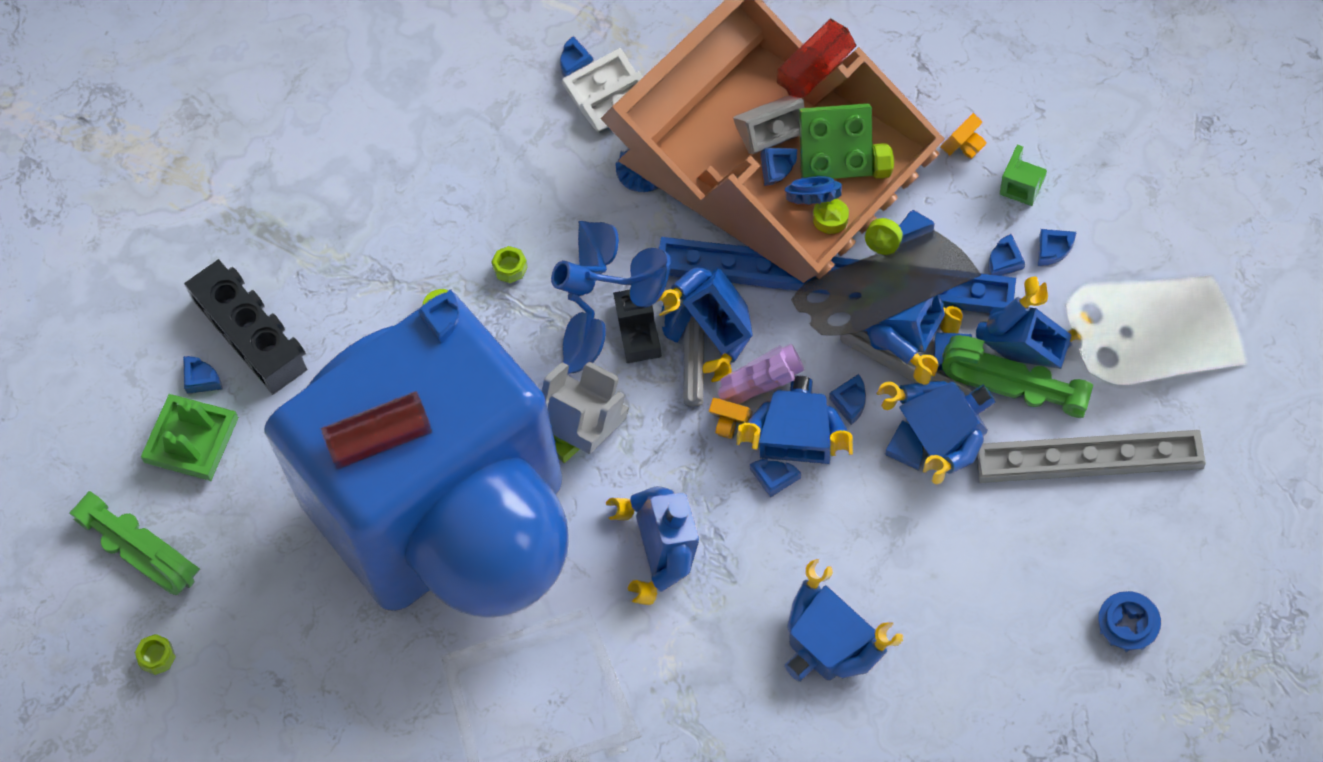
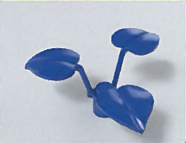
(597, 248)

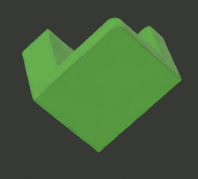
(1021, 179)

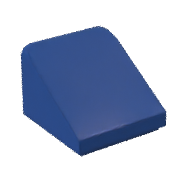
(915, 226)

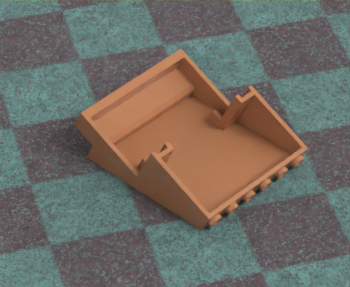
(689, 146)

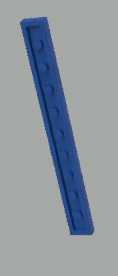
(748, 267)

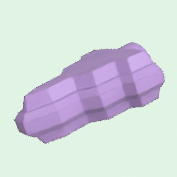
(761, 375)

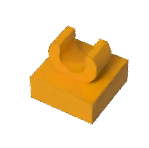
(965, 138)
(729, 416)

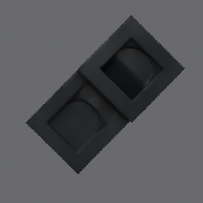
(636, 329)

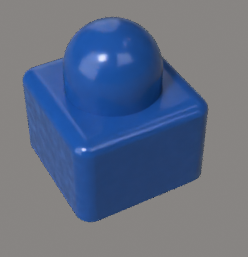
(452, 510)

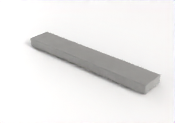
(1090, 456)

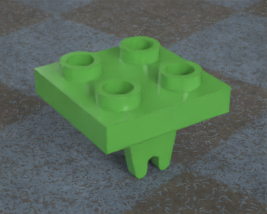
(836, 141)
(189, 437)

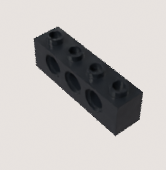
(272, 367)

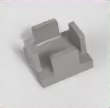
(584, 410)

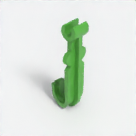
(969, 364)
(136, 546)

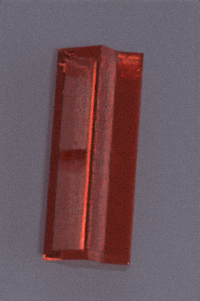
(815, 59)
(376, 430)

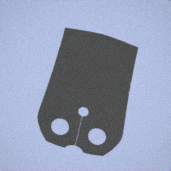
(887, 283)
(1174, 324)

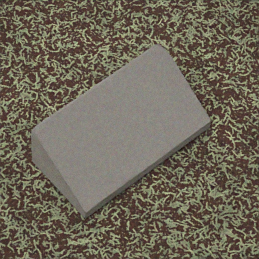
(769, 123)

